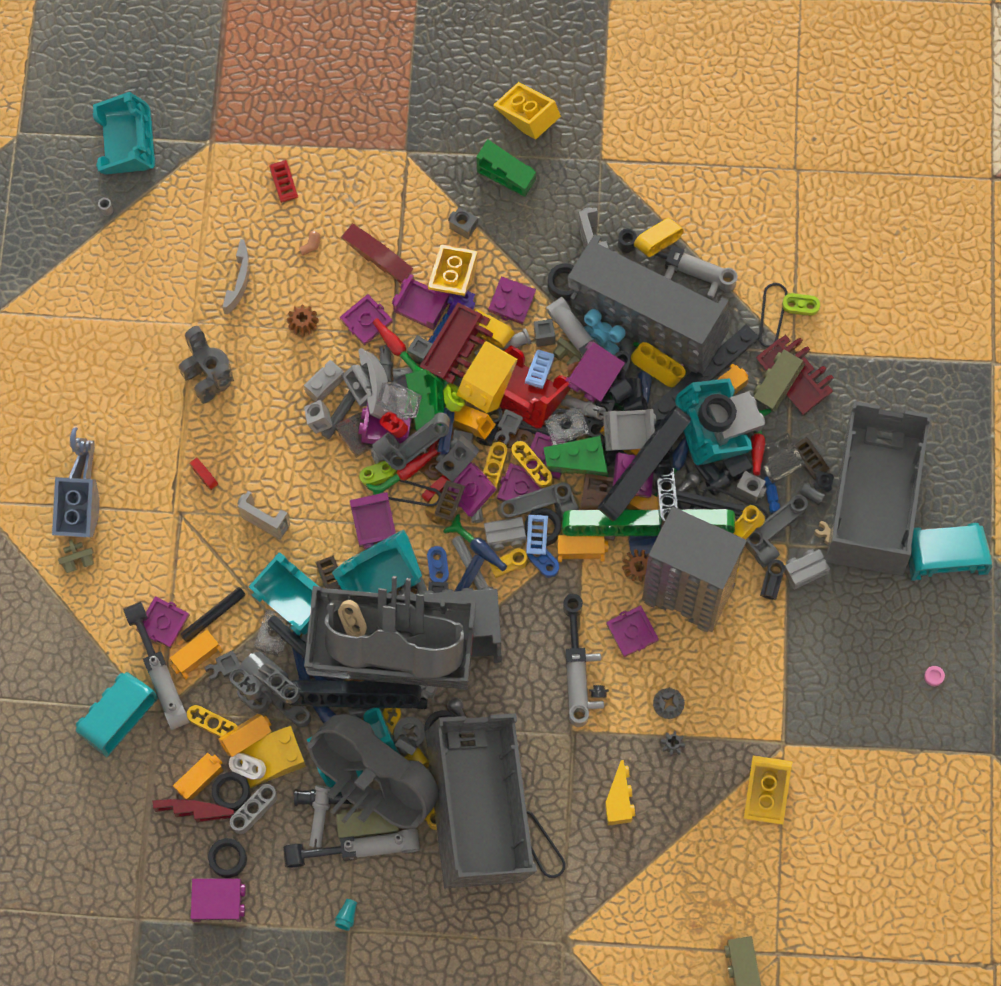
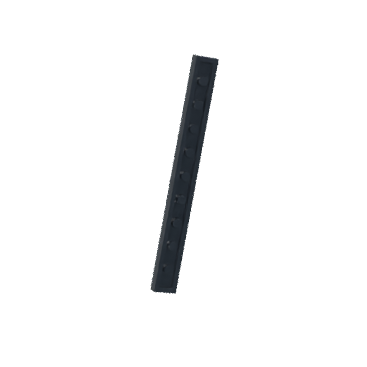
(722, 359)

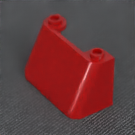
(530, 401)

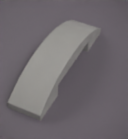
(232, 298)
(377, 376)

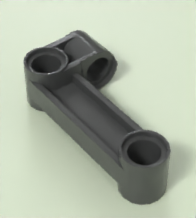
(389, 448)
(540, 499)
(765, 551)

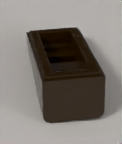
(815, 455)
(449, 517)
(324, 563)

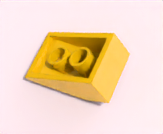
(528, 110)
(453, 270)
(487, 378)
(279, 754)
(768, 790)

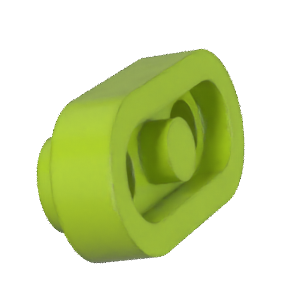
(801, 302)
(452, 401)
(378, 474)

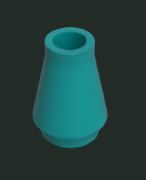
(346, 915)

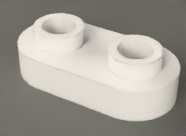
(248, 767)

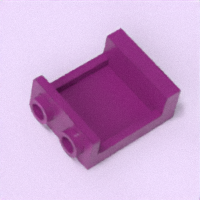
(420, 303)
(595, 372)
(372, 429)
(372, 519)
(217, 899)

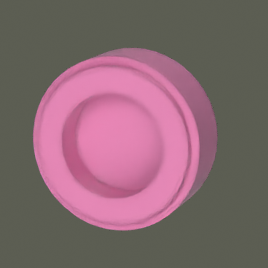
(934, 676)

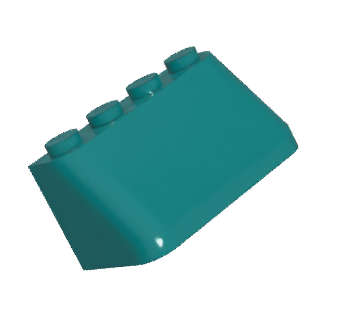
(116, 713)

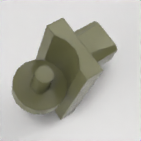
(564, 348)
(68, 561)

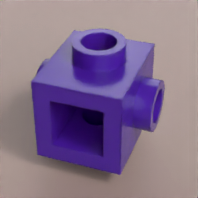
(466, 300)

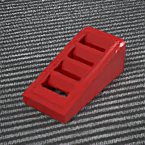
(279, 170)

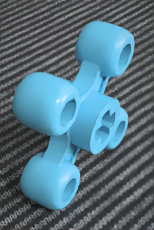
(603, 332)

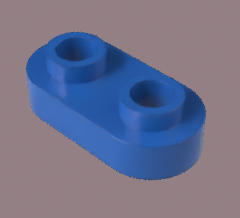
(543, 561)
(438, 566)

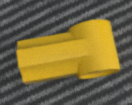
(509, 561)

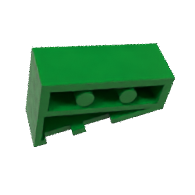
(432, 395)
(577, 457)

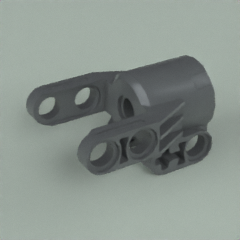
(203, 356)
(268, 686)

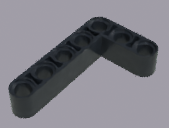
(609, 405)

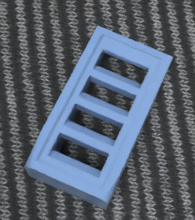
(540, 368)
(537, 518)

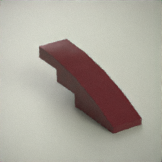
(376, 252)
(201, 810)

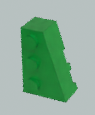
(505, 169)

